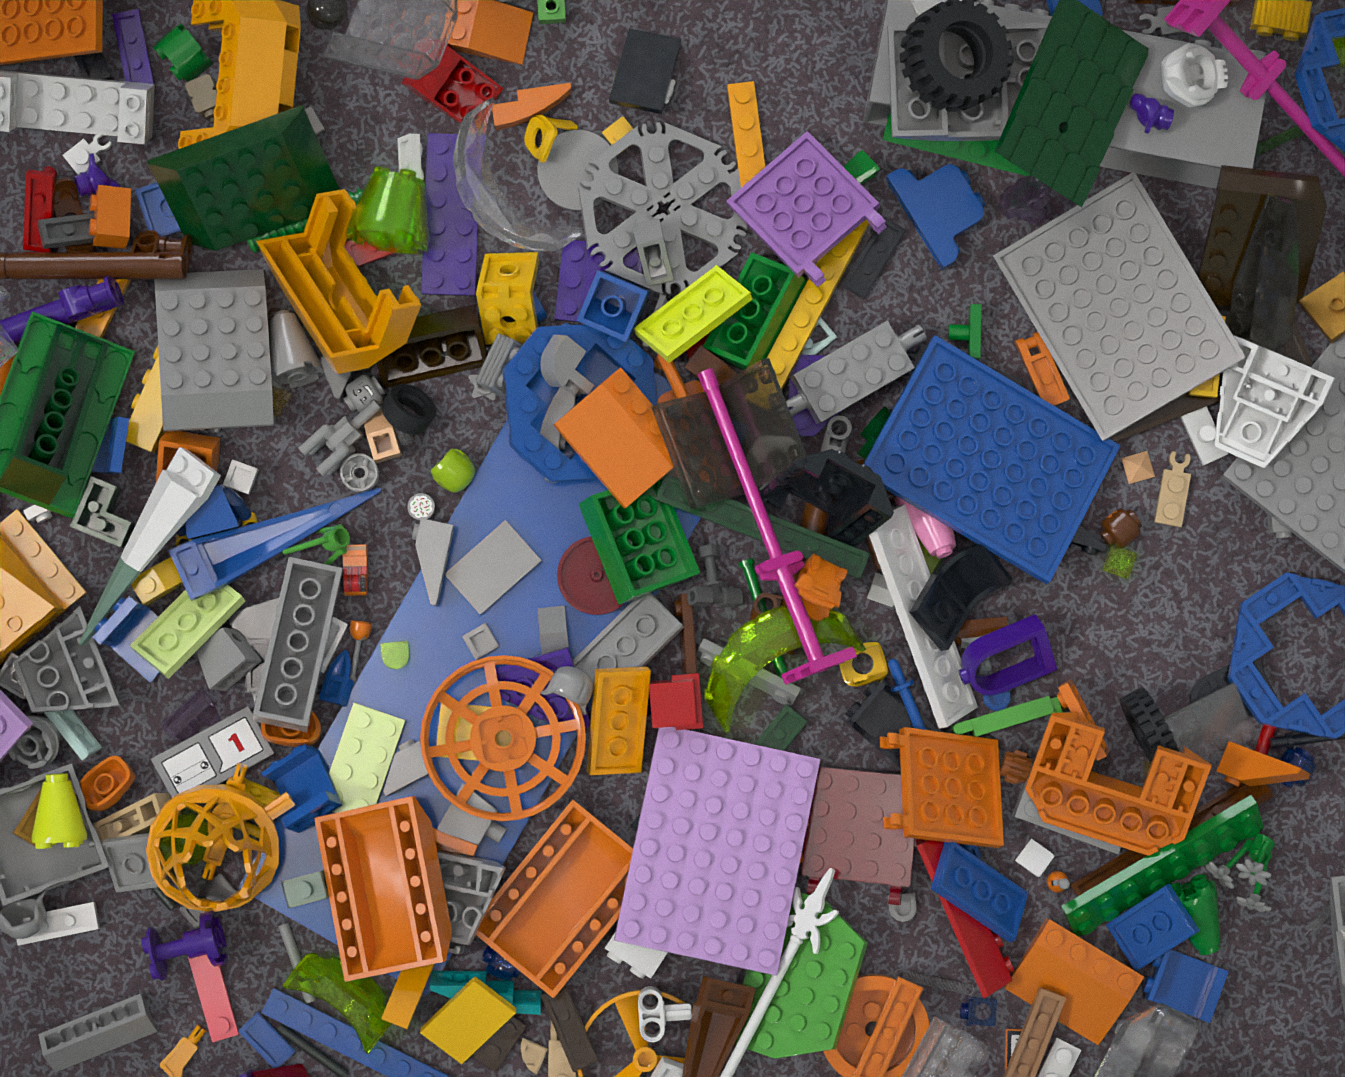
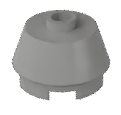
(39, 744)

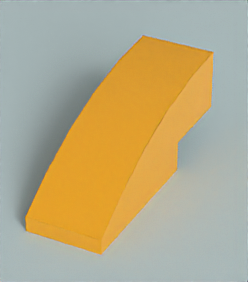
(406, 995)

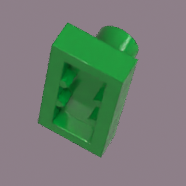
(969, 332)

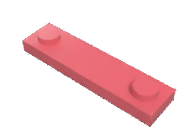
(214, 998)

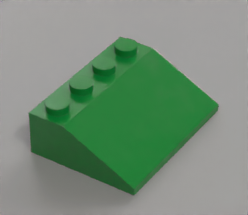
(639, 544)

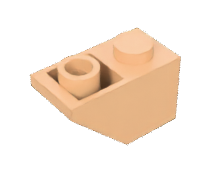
(382, 438)

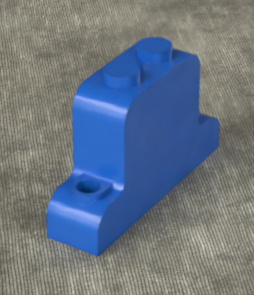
(938, 208)

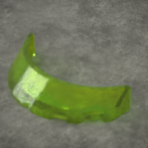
(757, 645)

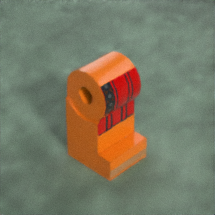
(355, 570)

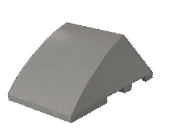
(62, 673)
(468, 891)

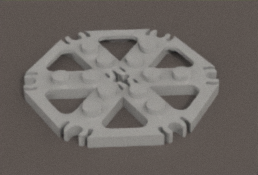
(658, 183)

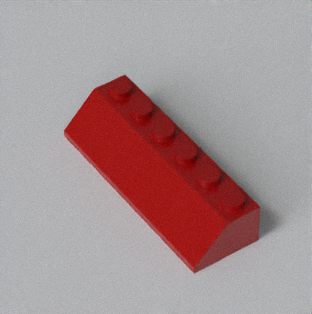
(976, 940)

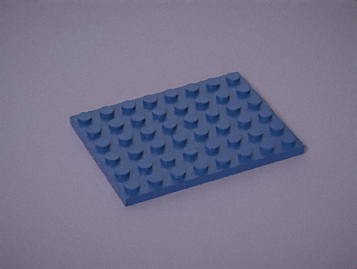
(990, 459)

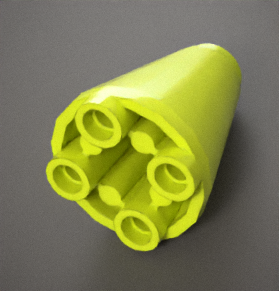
(58, 815)

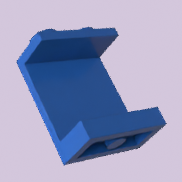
(308, 783)
(1185, 984)

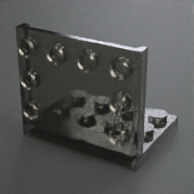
(760, 422)

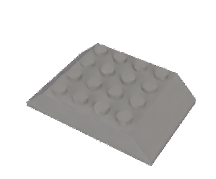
(214, 351)

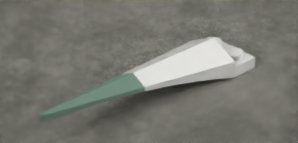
(172, 502)

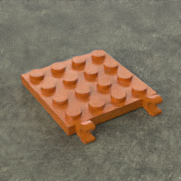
(948, 787)

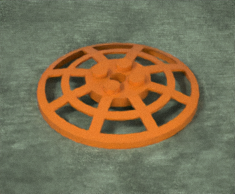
(483, 742)

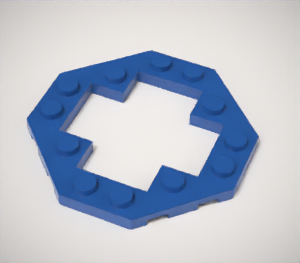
(1319, 55)
(524, 405)
(1252, 643)

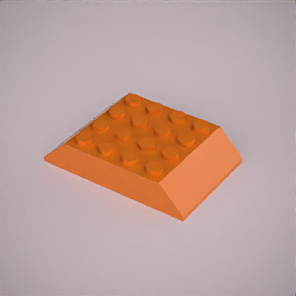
(384, 888)
(559, 899)

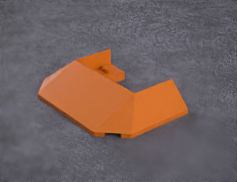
(1106, 807)

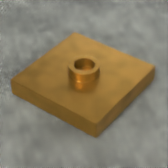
(1327, 307)

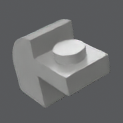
(559, 365)

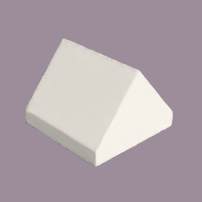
(879, 591)

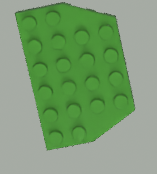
(813, 993)

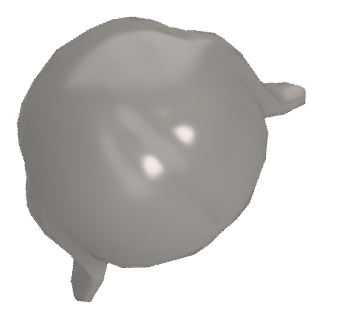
(571, 684)
(12, 917)

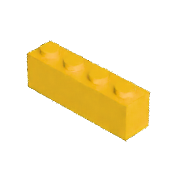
(146, 421)

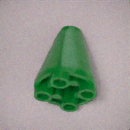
(1201, 903)

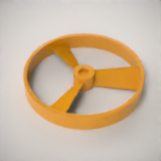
(644, 1057)

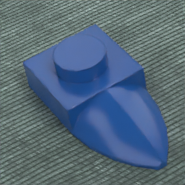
(337, 682)

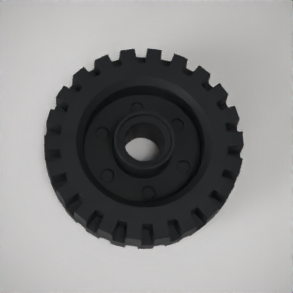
(1147, 722)

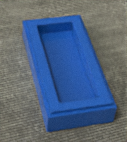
(266, 1040)

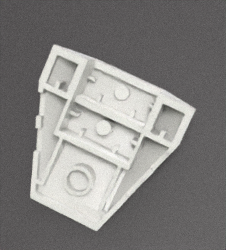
(1266, 403)

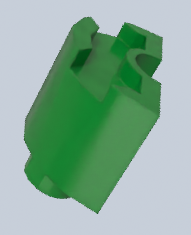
(183, 52)

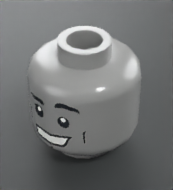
(363, 392)

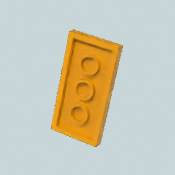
(618, 720)

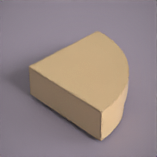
(532, 1054)

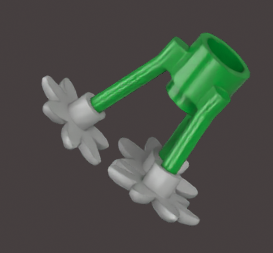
(1259, 851)

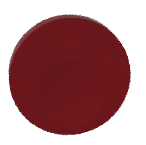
(585, 580)

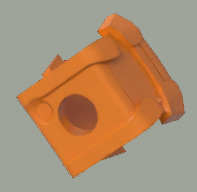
(819, 586)

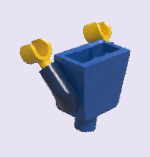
(217, 513)

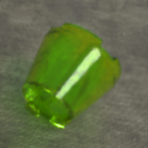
(391, 213)

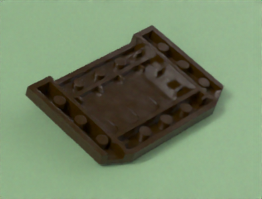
(1234, 217)

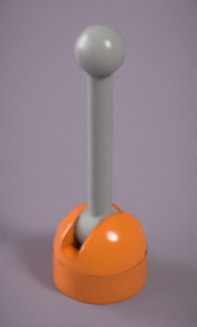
(359, 631)
(1060, 881)

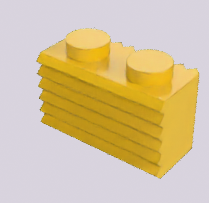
(1281, 17)

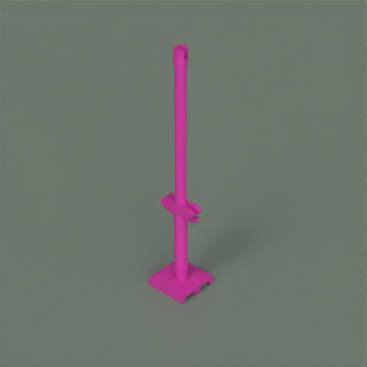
(1198, 15)
(779, 566)

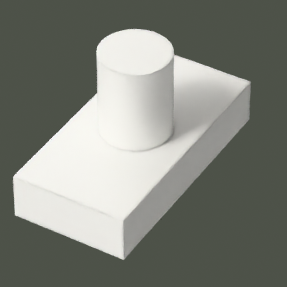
(1202, 435)

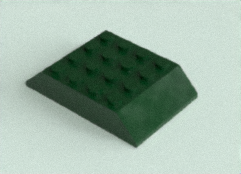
(245, 180)

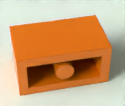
(111, 216)

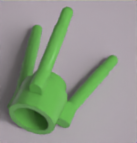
(334, 539)

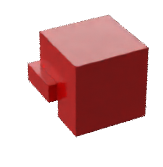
(677, 702)

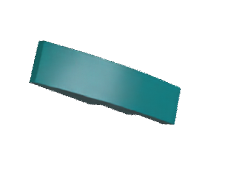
(450, 982)

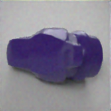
(1151, 112)
(88, 181)

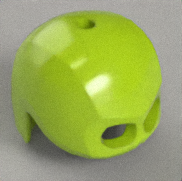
(454, 471)

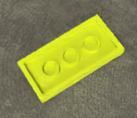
(693, 313)

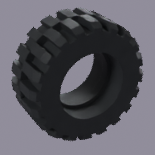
(986, 42)

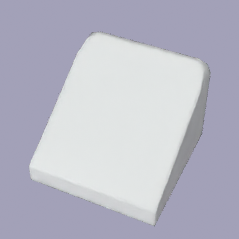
(1035, 858)

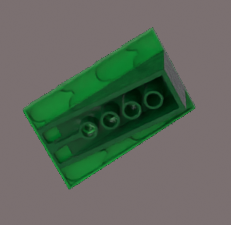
(57, 412)

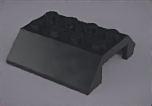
(838, 488)

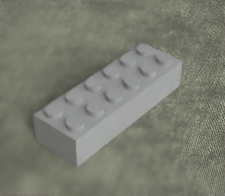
(297, 644)

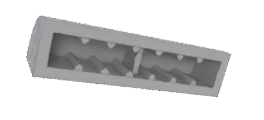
(97, 1033)

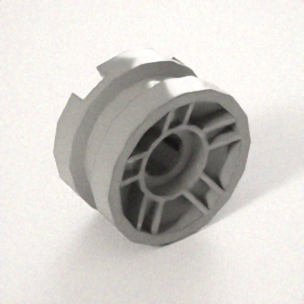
(350, 467)

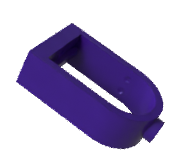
(1000, 640)

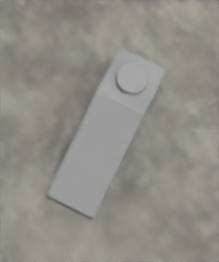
(433, 550)

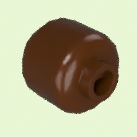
(1120, 528)

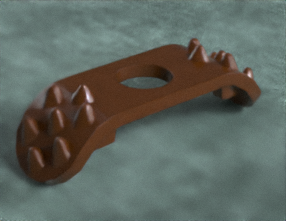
(67, 202)

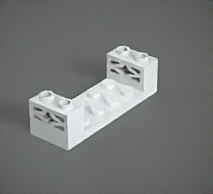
(77, 105)

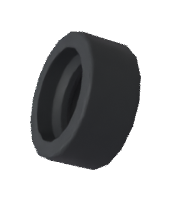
(403, 419)

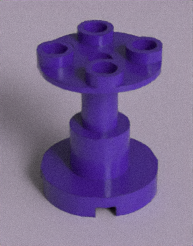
(198, 942)

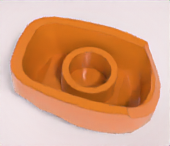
(291, 737)
(106, 783)

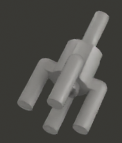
(338, 439)

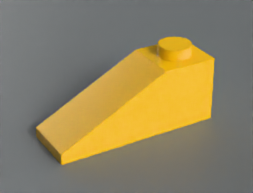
(157, 582)

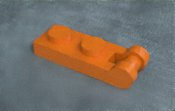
(1042, 370)

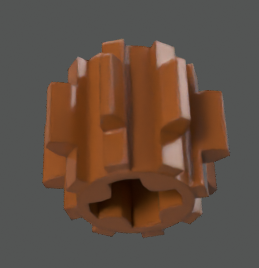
(1015, 767)

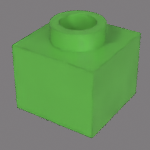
(551, 16)

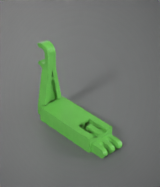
(1008, 716)

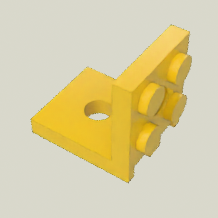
(507, 295)

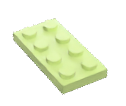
(185, 628)
(364, 756)

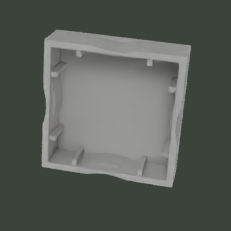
(32, 870)

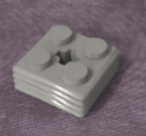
(498, 356)

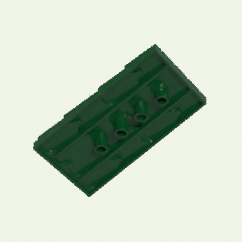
(1072, 100)

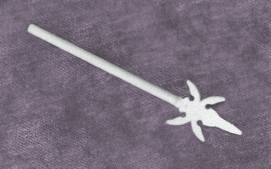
(806, 921)

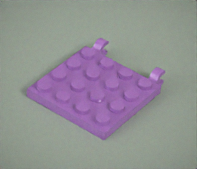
(805, 206)

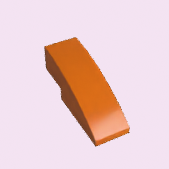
(529, 104)

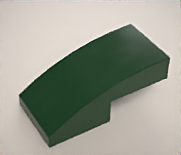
(872, 431)

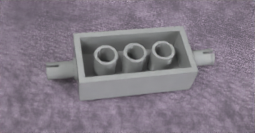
(853, 371)

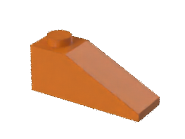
(1254, 768)

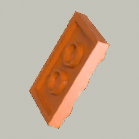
(1070, 698)

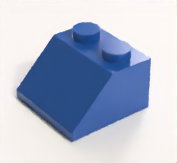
(613, 305)

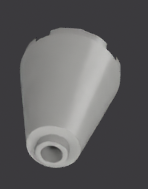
(291, 352)

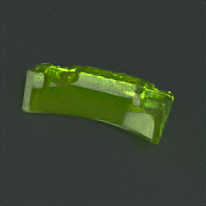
(357, 1000)

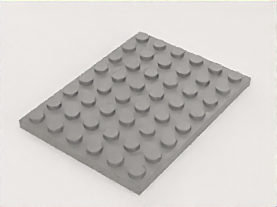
(1119, 306)
(1307, 477)

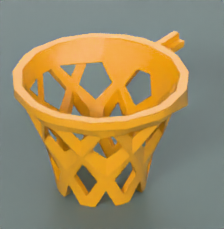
(245, 808)

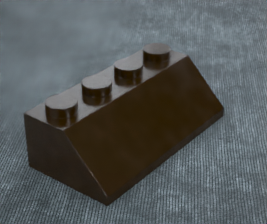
(449, 331)

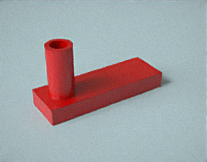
(38, 205)

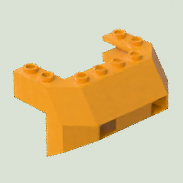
(254, 61)
(331, 293)

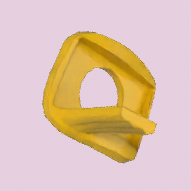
(549, 133)
(877, 673)

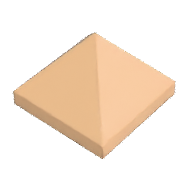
(1138, 467)

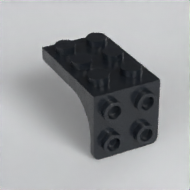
(955, 589)
(881, 714)

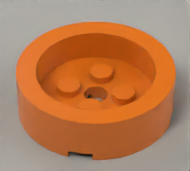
(866, 1006)

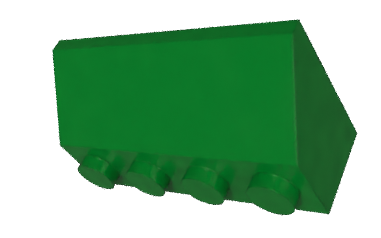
(756, 326)

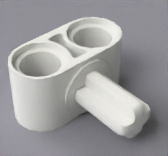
(659, 1013)

